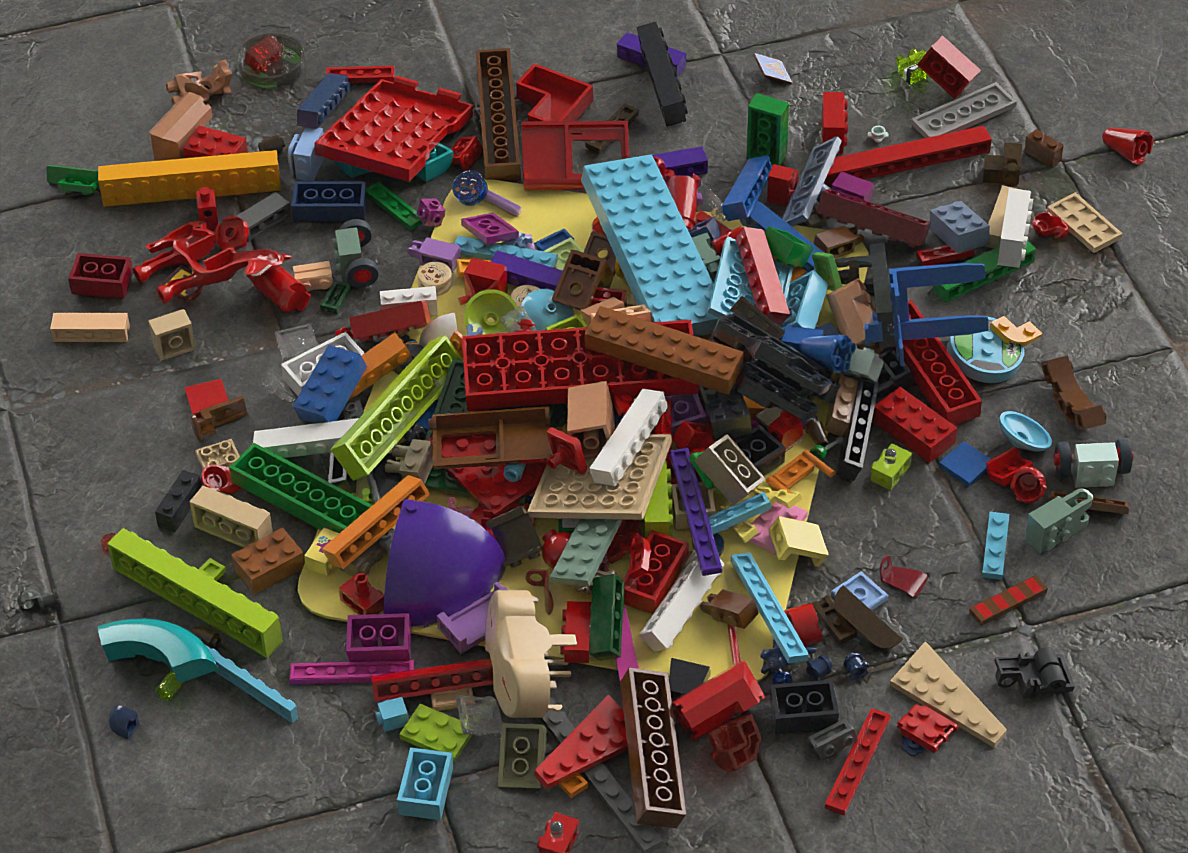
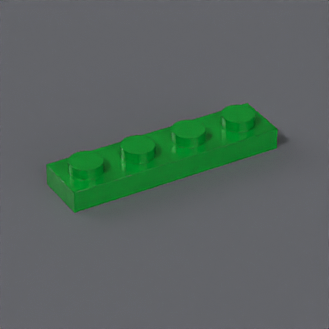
(394, 206)

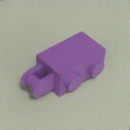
(435, 251)

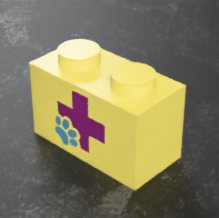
(315, 557)

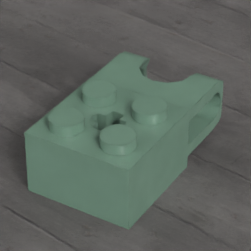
(1057, 520)

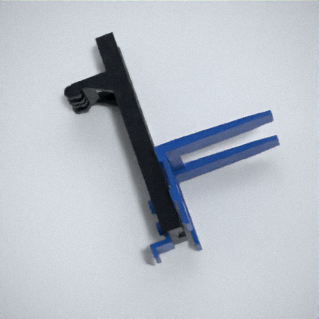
(891, 319)

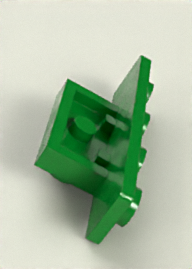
(73, 179)

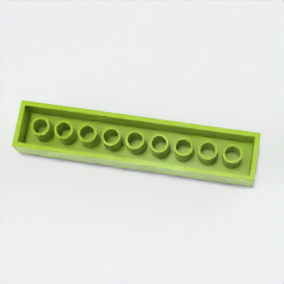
(396, 409)
(195, 592)

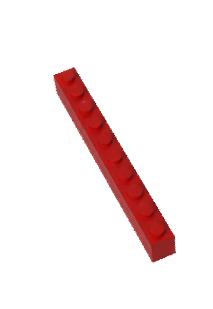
(911, 154)

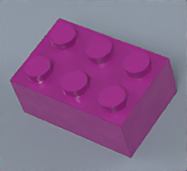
(378, 637)

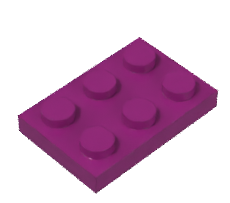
(490, 228)

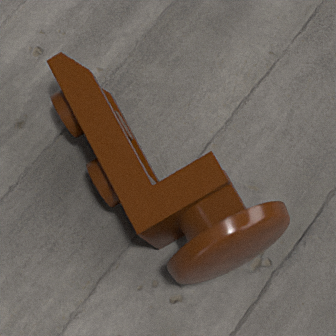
(217, 415)

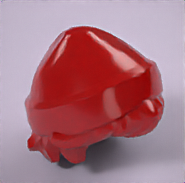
(1028, 484)

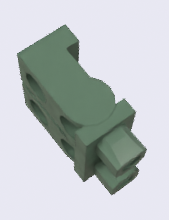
(707, 254)

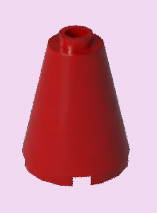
(1129, 143)

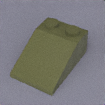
(520, 754)

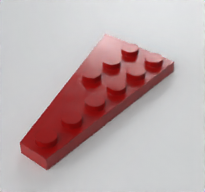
(589, 744)

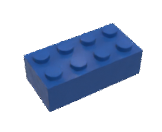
(330, 385)

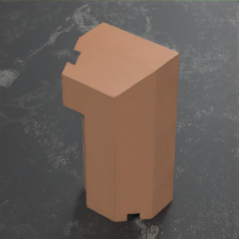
(177, 127)
(852, 310)

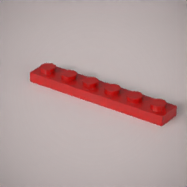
(857, 761)

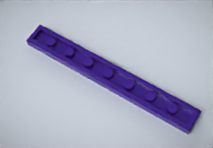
(695, 512)

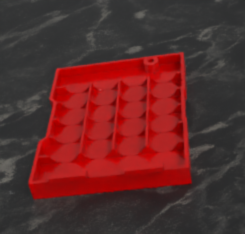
(394, 128)

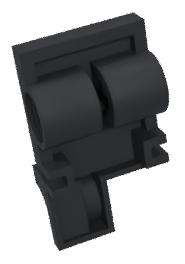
(1041, 672)

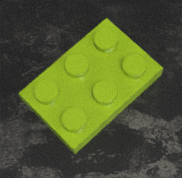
(435, 731)

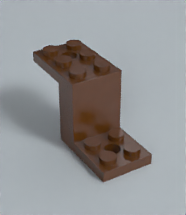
(586, 271)

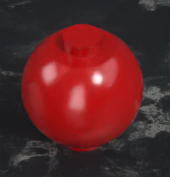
(554, 546)

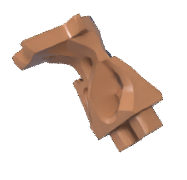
(216, 83)

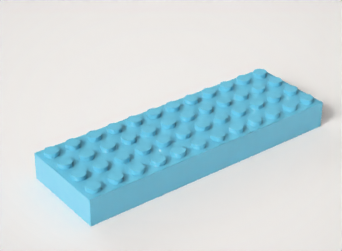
(651, 241)

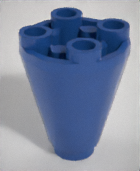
(829, 351)

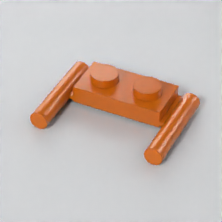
(797, 470)

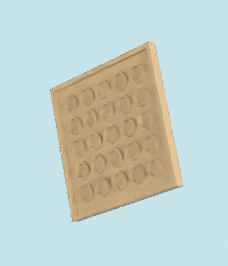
(576, 496)

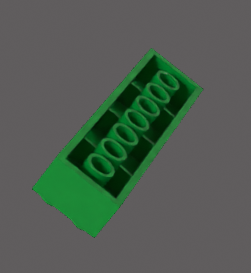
(296, 490)

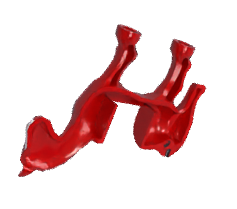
(193, 243)

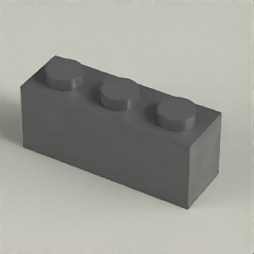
(265, 214)

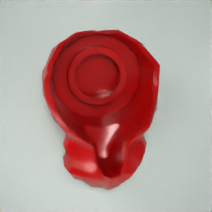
(1048, 225)

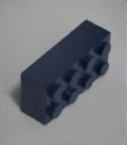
(329, 201)

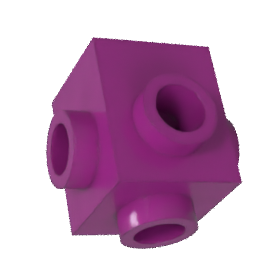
(431, 212)

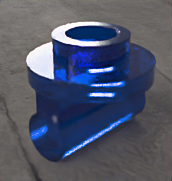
(782, 678)

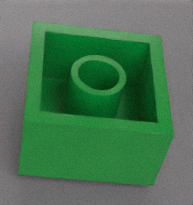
(787, 247)

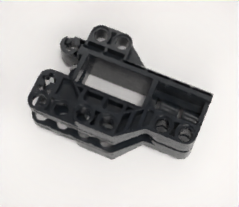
(774, 371)

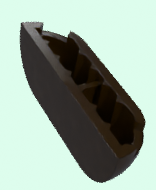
(865, 620)

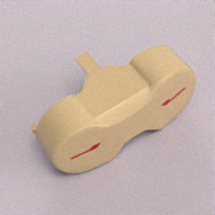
(518, 653)

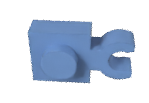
(519, 242)

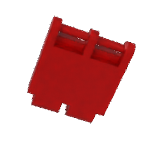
(926, 726)

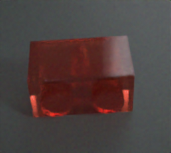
(263, 54)

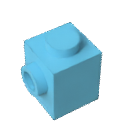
(392, 714)

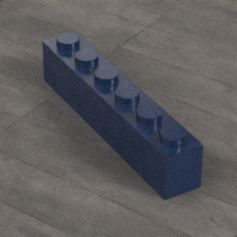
(322, 100)

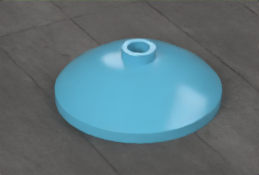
(537, 305)
(1024, 432)

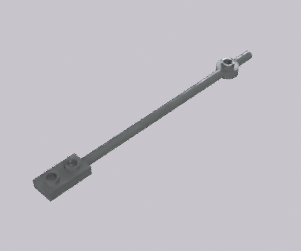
(353, 411)

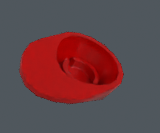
(218, 478)

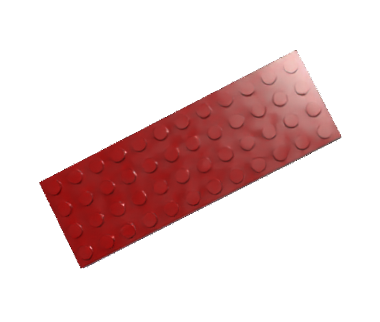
(543, 364)

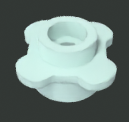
(878, 134)

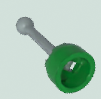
(821, 451)

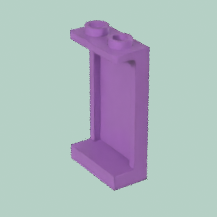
(467, 626)

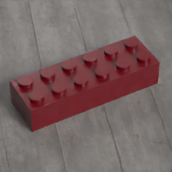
(873, 217)

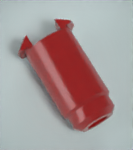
(684, 193)
(282, 289)

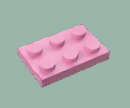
(766, 519)

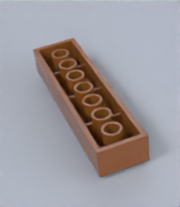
(664, 349)

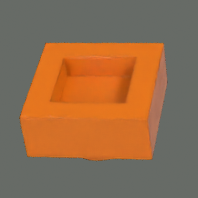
(574, 785)

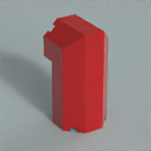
(717, 700)

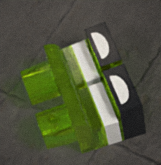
(908, 66)

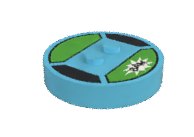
(985, 356)

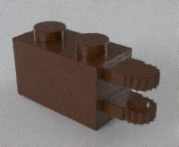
(838, 241)
(730, 608)

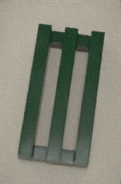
(341, 300)

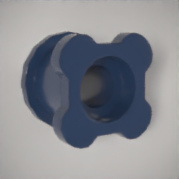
(855, 665)
(819, 667)

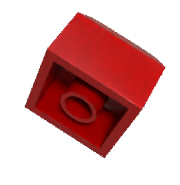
(482, 276)

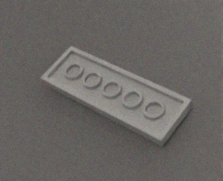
(964, 111)

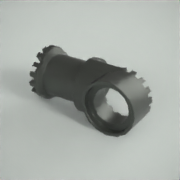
(38, 601)

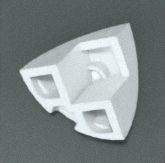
(440, 326)

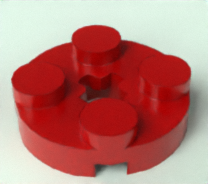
(240, 235)

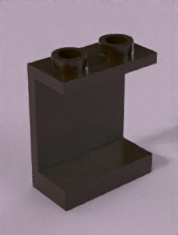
(516, 536)

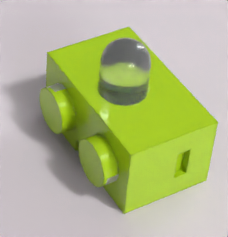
(890, 466)

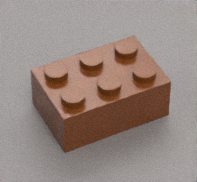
(268, 561)

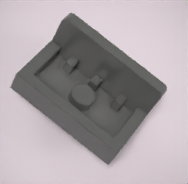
(833, 738)

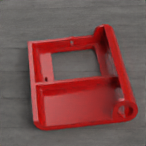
(549, 150)

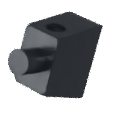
(686, 676)

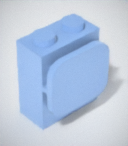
(302, 154)

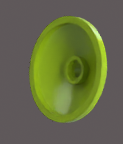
(488, 305)

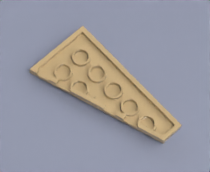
(935, 685)

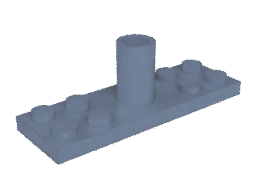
(811, 182)

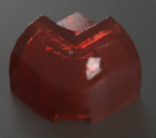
(735, 743)

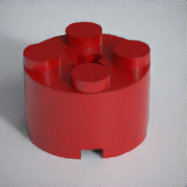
(805, 624)

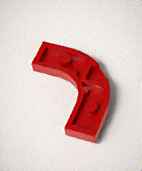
(637, 548)

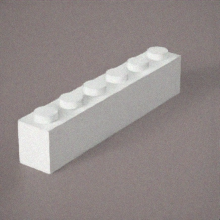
(628, 437)
(303, 439)
(677, 606)

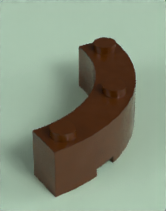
(1070, 397)

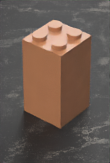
(591, 417)

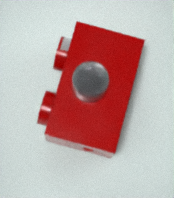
(559, 834)

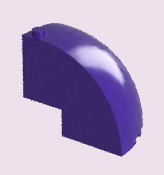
(438, 563)

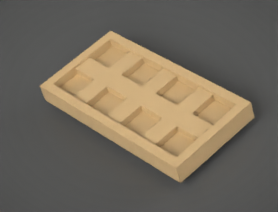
(1085, 222)

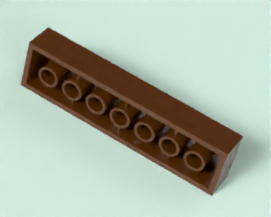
(652, 748)

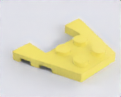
(746, 530)

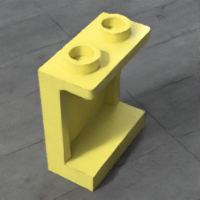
(798, 538)

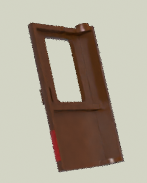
(518, 433)

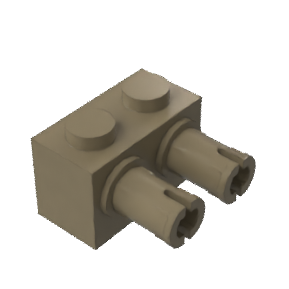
(417, 460)

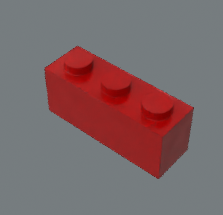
(577, 622)

